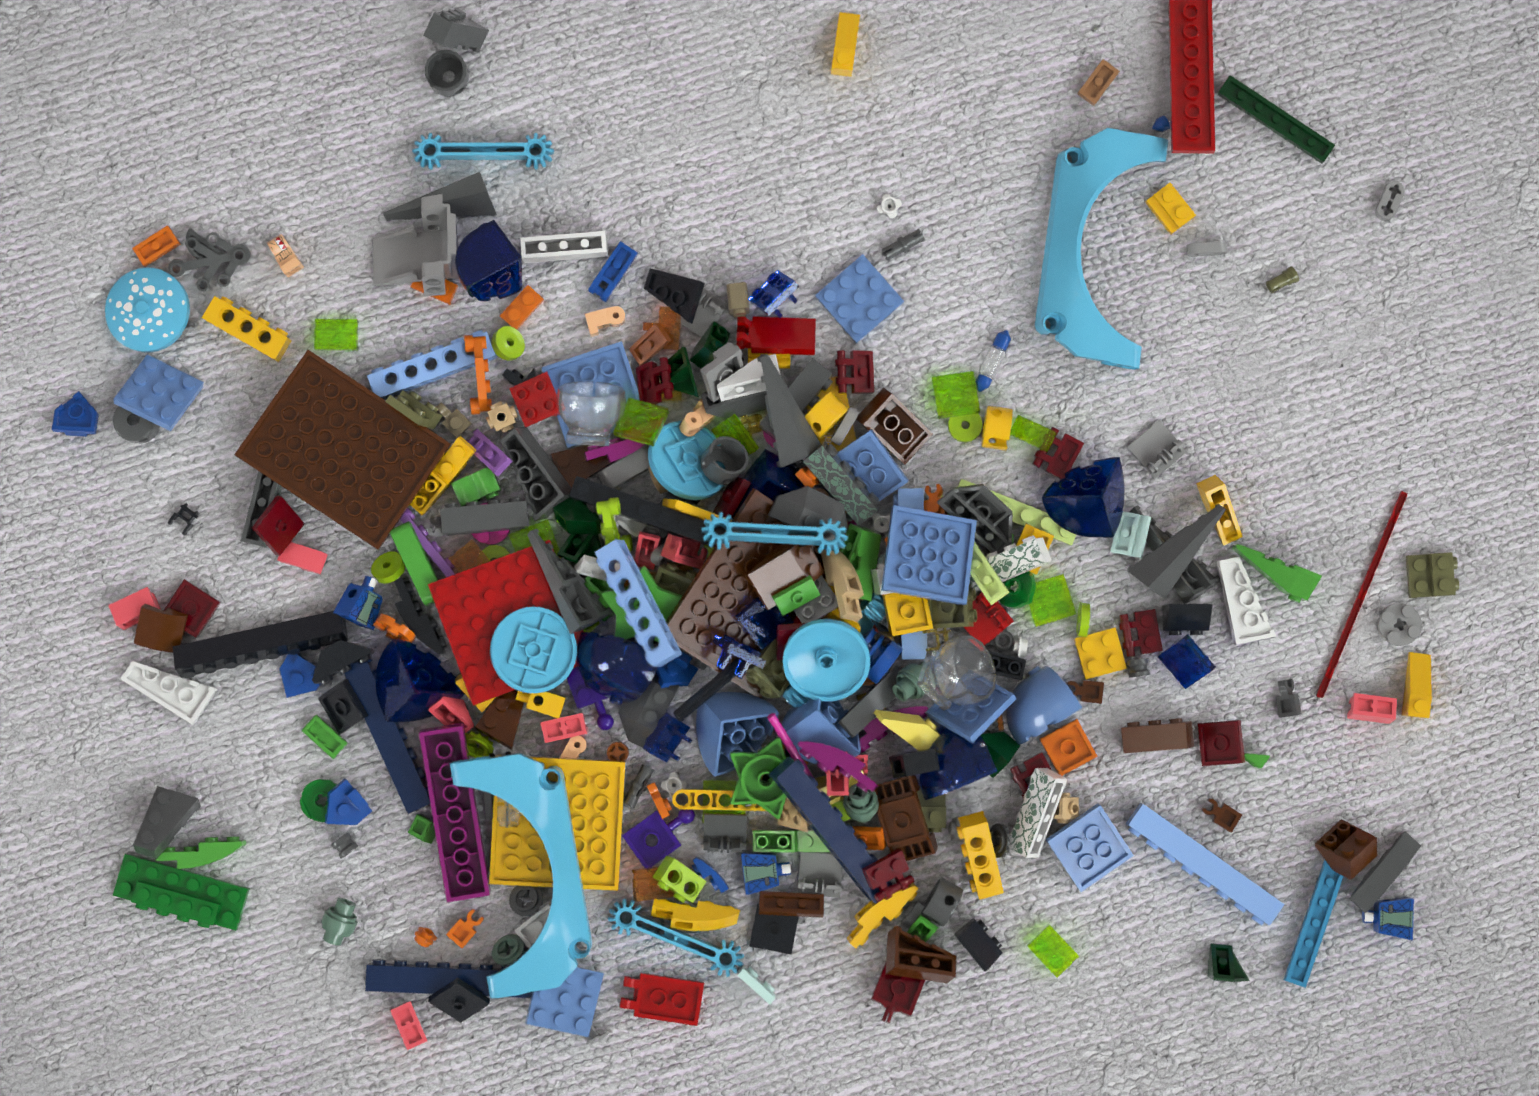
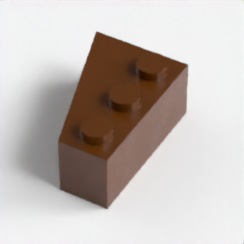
(1157, 736)
(917, 959)

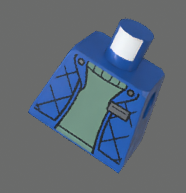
(360, 604)
(762, 871)
(1392, 917)

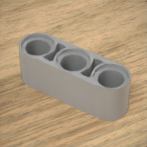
(625, 469)

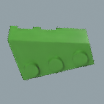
(863, 551)

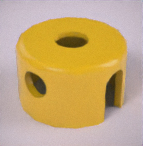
(826, 414)
(996, 426)

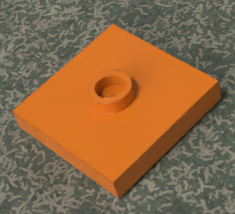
(1068, 747)

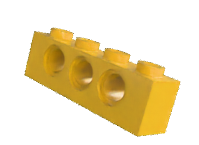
(221, 307)
(977, 826)

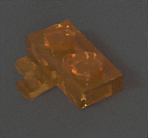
(671, 323)

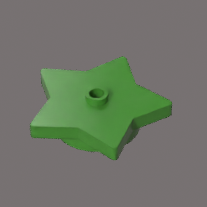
(664, 599)
(750, 786)

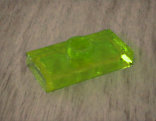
(1032, 433)

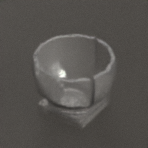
(590, 417)
(952, 670)

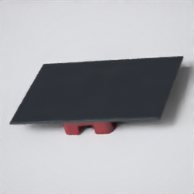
(881, 629)

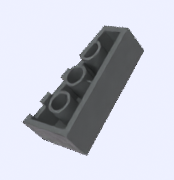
(535, 472)

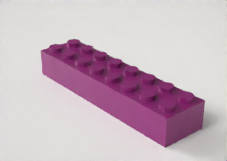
(454, 815)

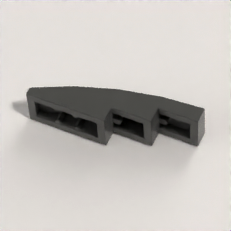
(876, 699)
(1384, 872)

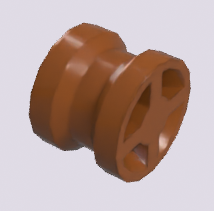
(614, 752)

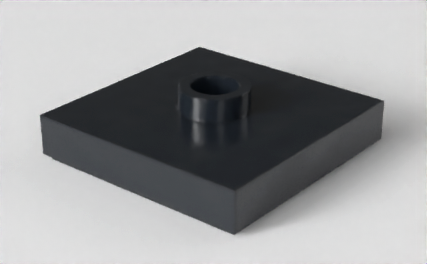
(343, 706)
(774, 932)
(459, 1000)

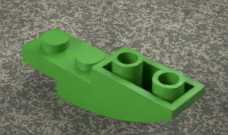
(787, 841)
(208, 852)

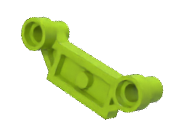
(609, 527)

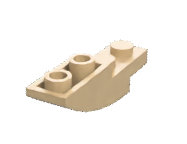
(846, 583)

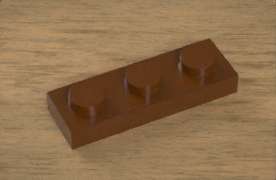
(791, 904)

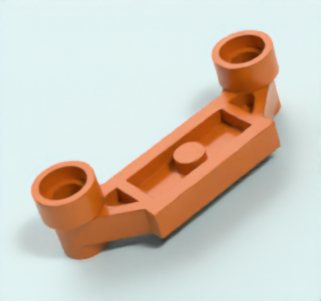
(476, 345)

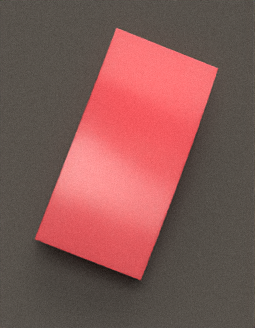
(303, 557)

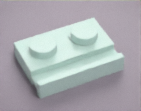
(1131, 535)
(764, 989)

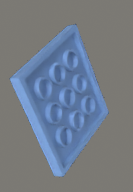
(600, 365)
(928, 555)

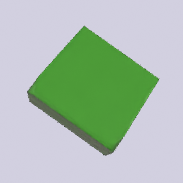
(1256, 760)
(423, 829)

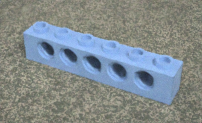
(379, 376)
(667, 648)

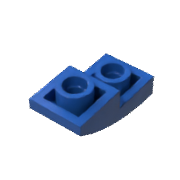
(704, 869)

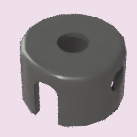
(440, 63)
(138, 434)
(731, 454)
(942, 902)

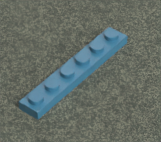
(1313, 926)

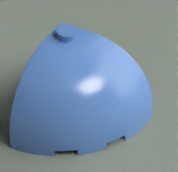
(1039, 702)
(819, 723)
(731, 724)

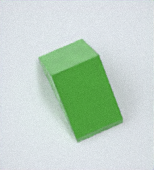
(923, 928)

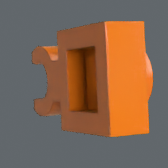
(931, 504)
(662, 805)
(463, 930)

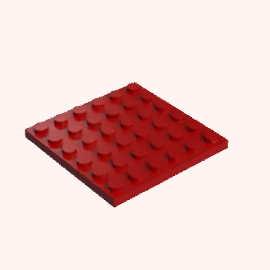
(475, 604)

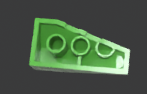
(1290, 580)

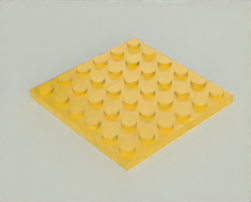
(596, 812)

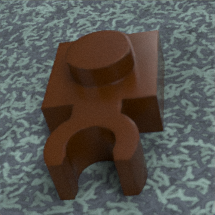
(1089, 691)
(1224, 816)

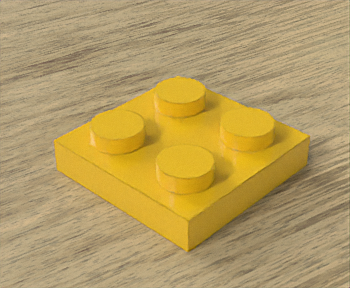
(906, 614)
(1100, 653)

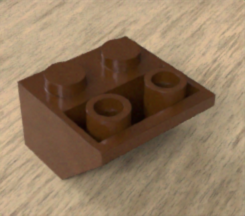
(1347, 848)

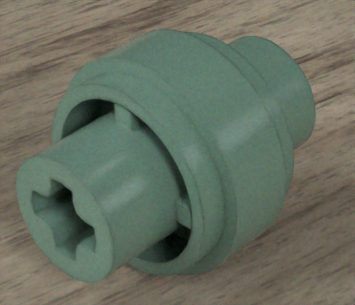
(907, 682)
(860, 804)
(339, 921)

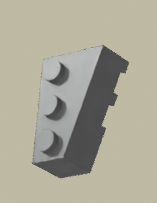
(454, 29)
(163, 820)

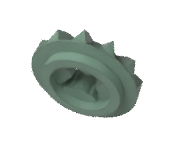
(501, 948)

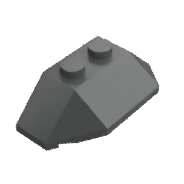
(740, 406)
(980, 504)
(807, 508)
(643, 714)

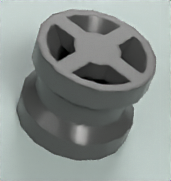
(1138, 667)
(344, 845)

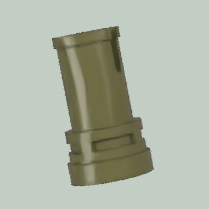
(1286, 278)

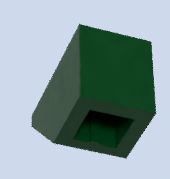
(712, 340)
(577, 518)

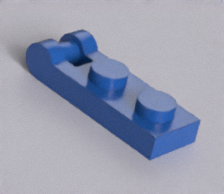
(613, 271)

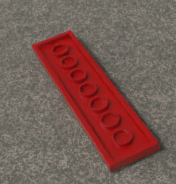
(1191, 76)

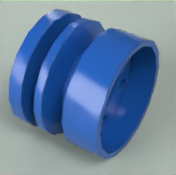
(880, 656)

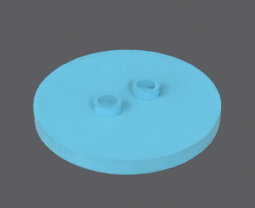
(678, 465)
(533, 650)

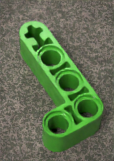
(415, 560)

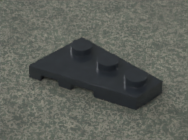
(676, 292)

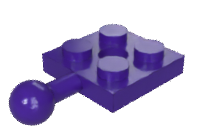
(586, 696)
(656, 825)

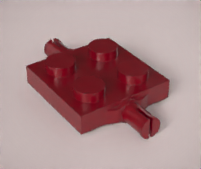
(896, 994)

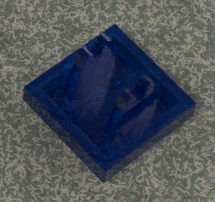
(774, 293)
(762, 623)
(746, 653)
(1186, 661)
(667, 738)

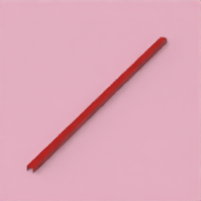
(1361, 594)

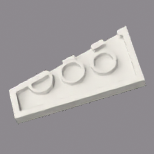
(1242, 604)
(174, 693)

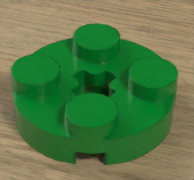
(1024, 593)
(310, 797)

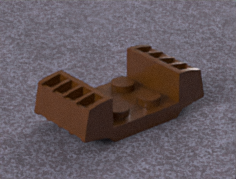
(904, 819)

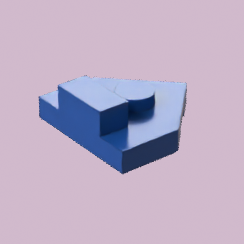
(75, 417)
(676, 672)
(298, 675)
(345, 805)

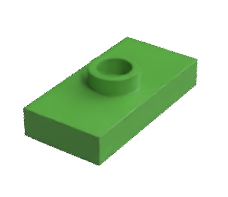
(796, 595)
(324, 736)

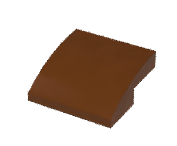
(160, 628)

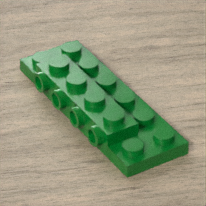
(180, 893)

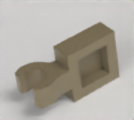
(454, 421)

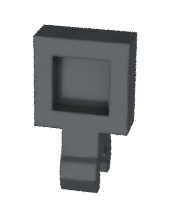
(1288, 703)

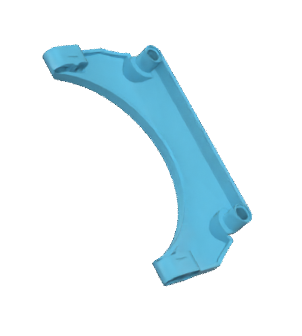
(1062, 289)
(546, 806)

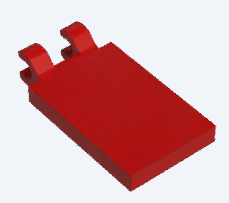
(777, 335)
(664, 998)

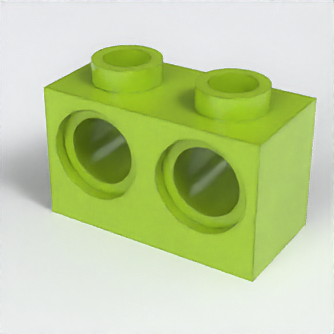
(680, 877)

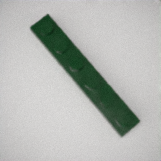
(1276, 119)

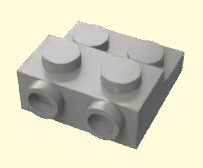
(725, 363)

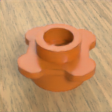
(424, 937)

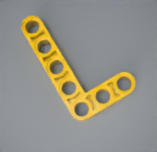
(714, 803)

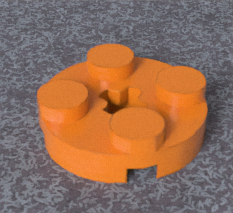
(393, 629)

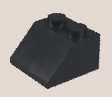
(1186, 617)
(979, 944)

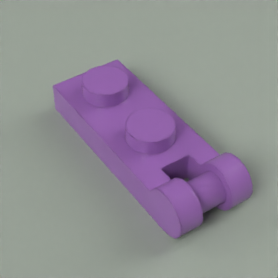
(489, 453)

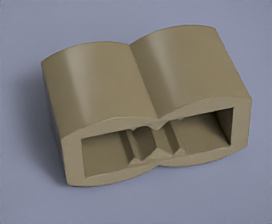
(738, 299)

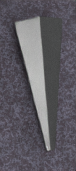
(464, 196)
(791, 429)
(1167, 563)
(1194, 579)
(573, 598)

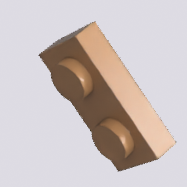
(1098, 82)

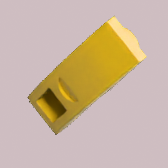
(443, 475)
(871, 914)
(704, 917)

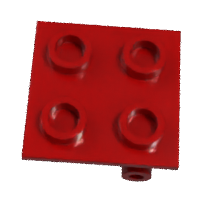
(535, 399)
(990, 620)

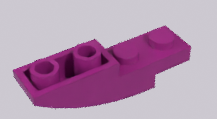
(615, 451)
(877, 730)
(830, 758)

